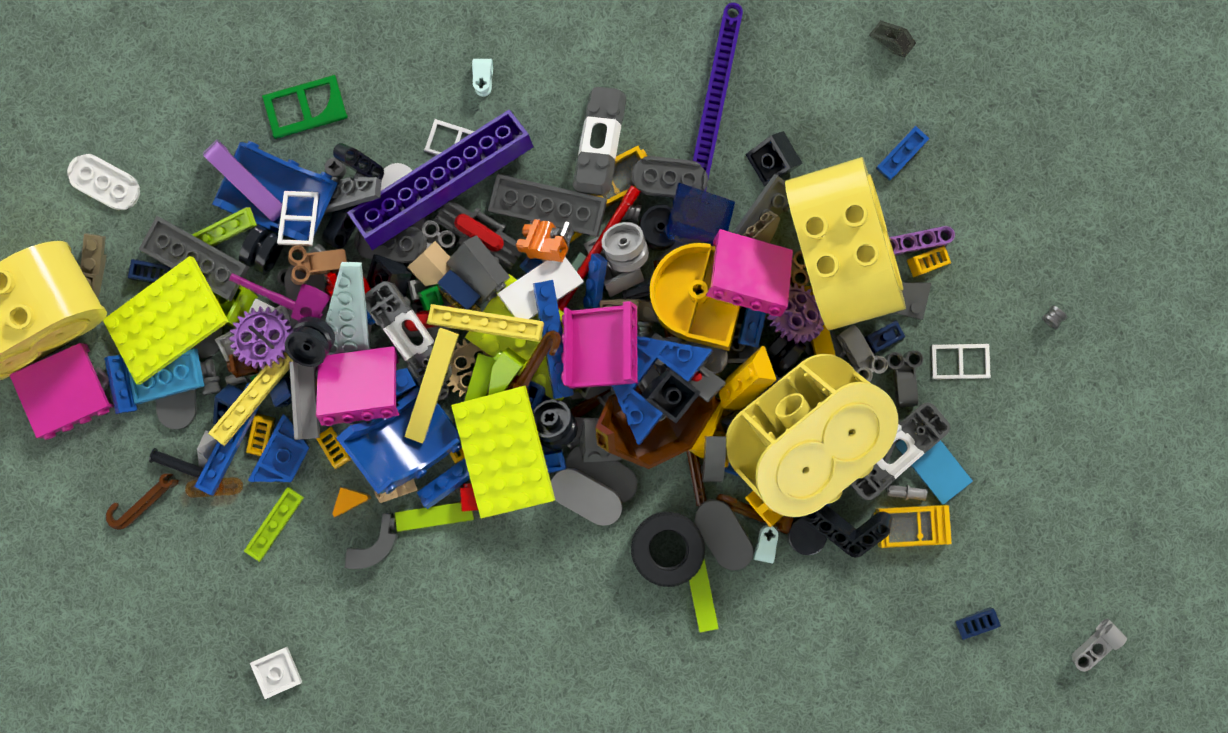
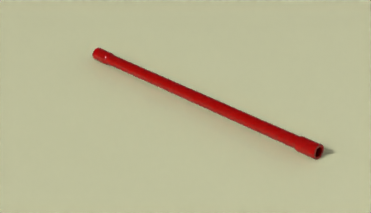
(627, 201)

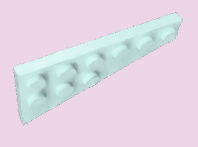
(348, 311)

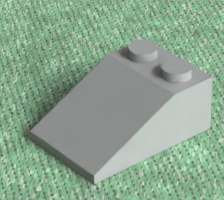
(616, 281)

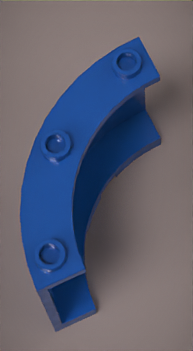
(278, 177)
(391, 458)

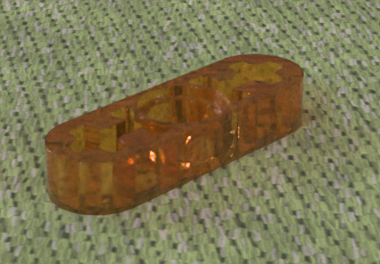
(228, 491)

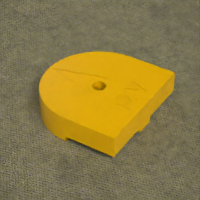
(680, 309)

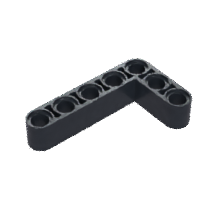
(341, 225)
(845, 536)

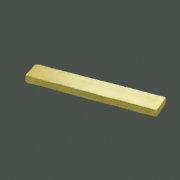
(485, 323)
(431, 385)
(249, 400)

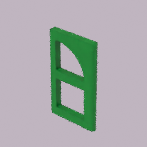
(332, 113)

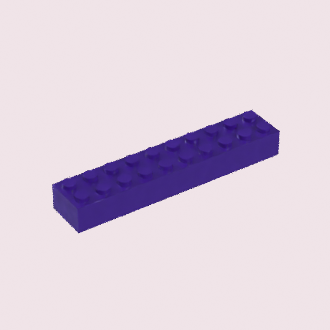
(441, 179)

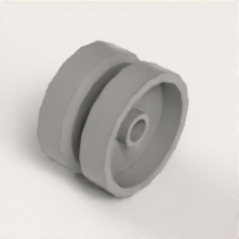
(625, 247)

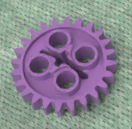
(801, 318)
(249, 350)

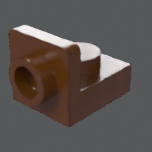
(238, 368)

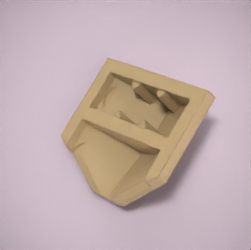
(430, 265)

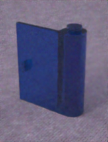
(695, 220)

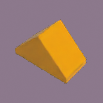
(348, 499)

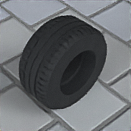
(686, 568)

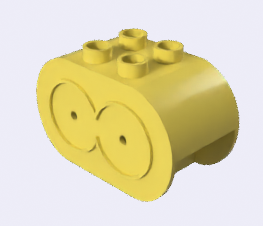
(845, 244)
(42, 304)
(811, 435)

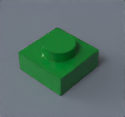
(430, 296)

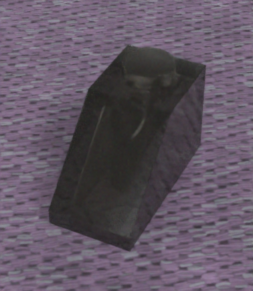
(893, 38)

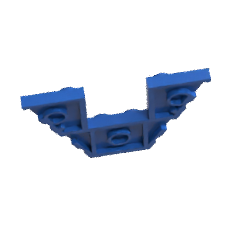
(679, 357)

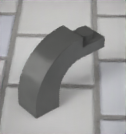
(714, 459)
(363, 558)

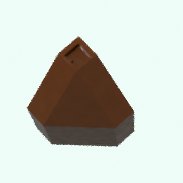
(664, 440)

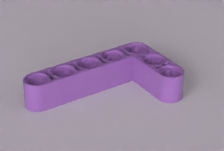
(243, 180)
(916, 240)

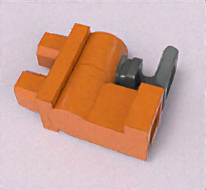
(545, 240)

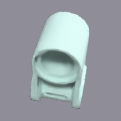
(482, 73)
(766, 548)

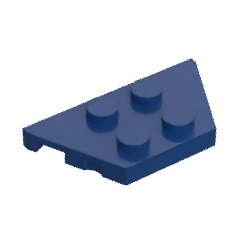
(281, 455)

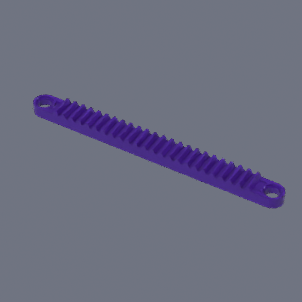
(717, 88)

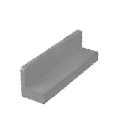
(304, 401)

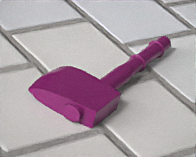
(308, 302)

